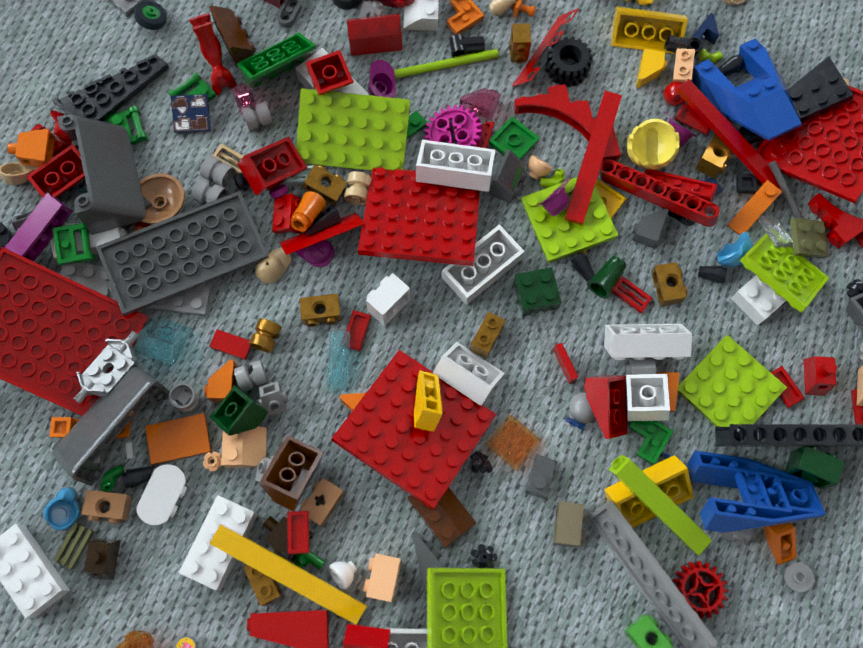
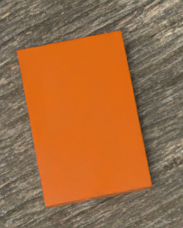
(178, 439)

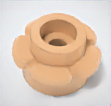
(207, 461)

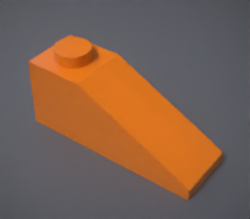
(754, 208)

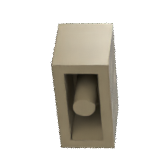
(569, 524)

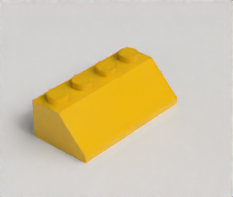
(645, 28)
(668, 475)

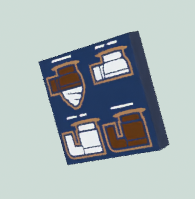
(190, 113)

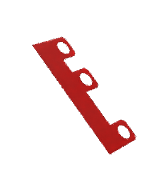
(522, 78)

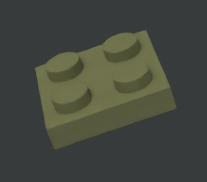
(809, 238)

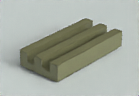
(58, 558)

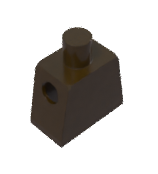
(279, 535)
(102, 558)

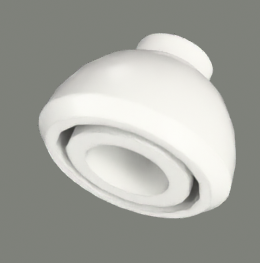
(342, 573)

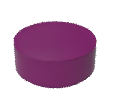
(278, 191)

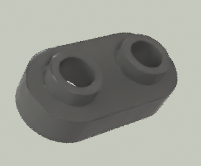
(288, 12)

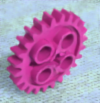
(469, 128)

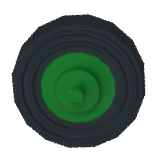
(150, 15)

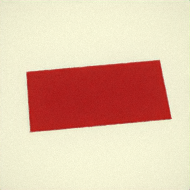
(302, 240)

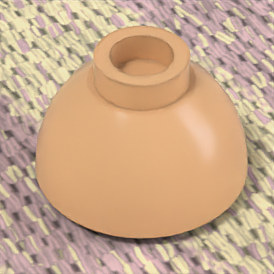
(538, 167)

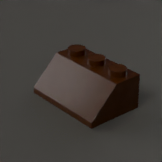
(232, 34)
(291, 472)
(448, 518)

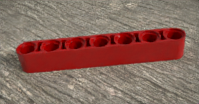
(664, 199)

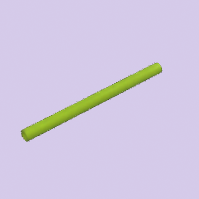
(447, 63)

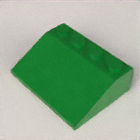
(276, 59)

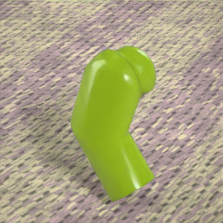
(704, 55)
(557, 178)

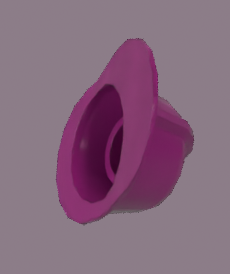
(382, 79)
(684, 134)
(557, 200)
(318, 254)

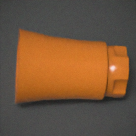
(308, 210)

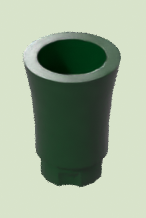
(607, 277)

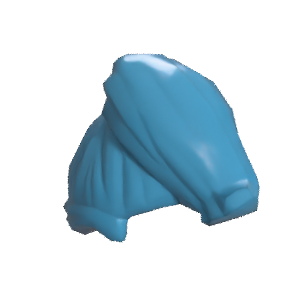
(732, 254)
(62, 509)

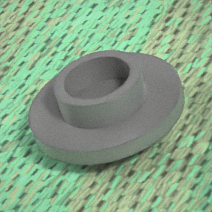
(798, 577)

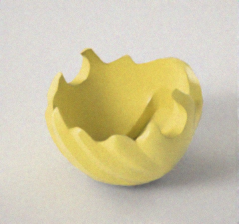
(653, 144)

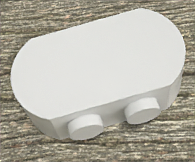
(161, 495)

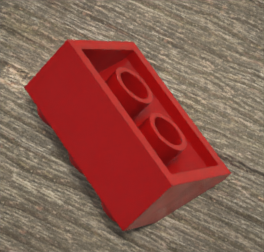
(375, 34)
(58, 173)

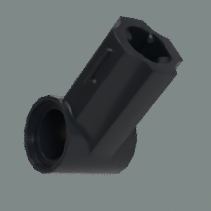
(674, 42)
(461, 46)

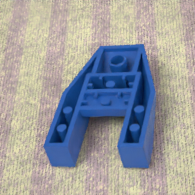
(757, 105)
(766, 493)

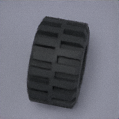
(566, 73)

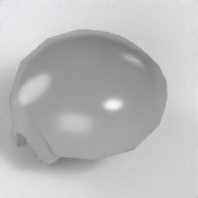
(581, 409)

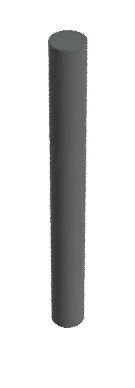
(785, 190)

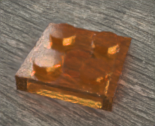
(512, 442)

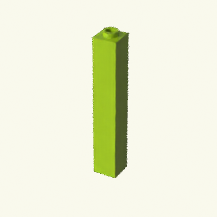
(659, 504)

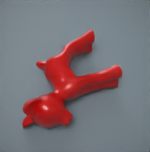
(212, 52)

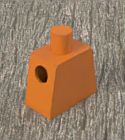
(33, 147)

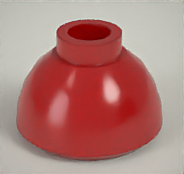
(671, 96)

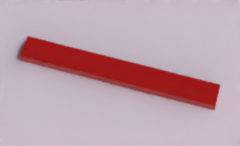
(726, 132)
(593, 158)

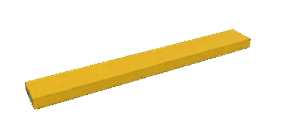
(287, 574)

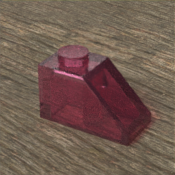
(243, 96)
(482, 102)

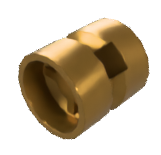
(265, 335)

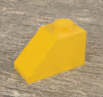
(650, 66)

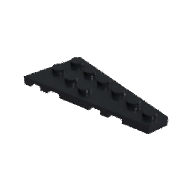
(108, 94)
(813, 94)

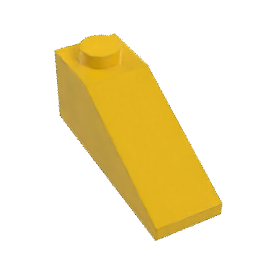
(427, 402)

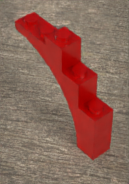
(576, 114)
(842, 225)

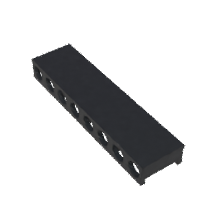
(789, 435)

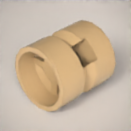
(358, 187)

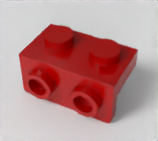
(283, 211)

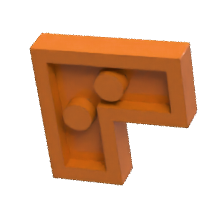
(467, 16)

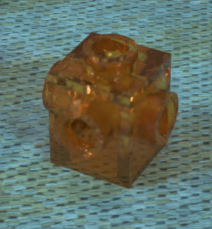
(137, 639)

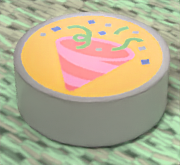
(186, 642)

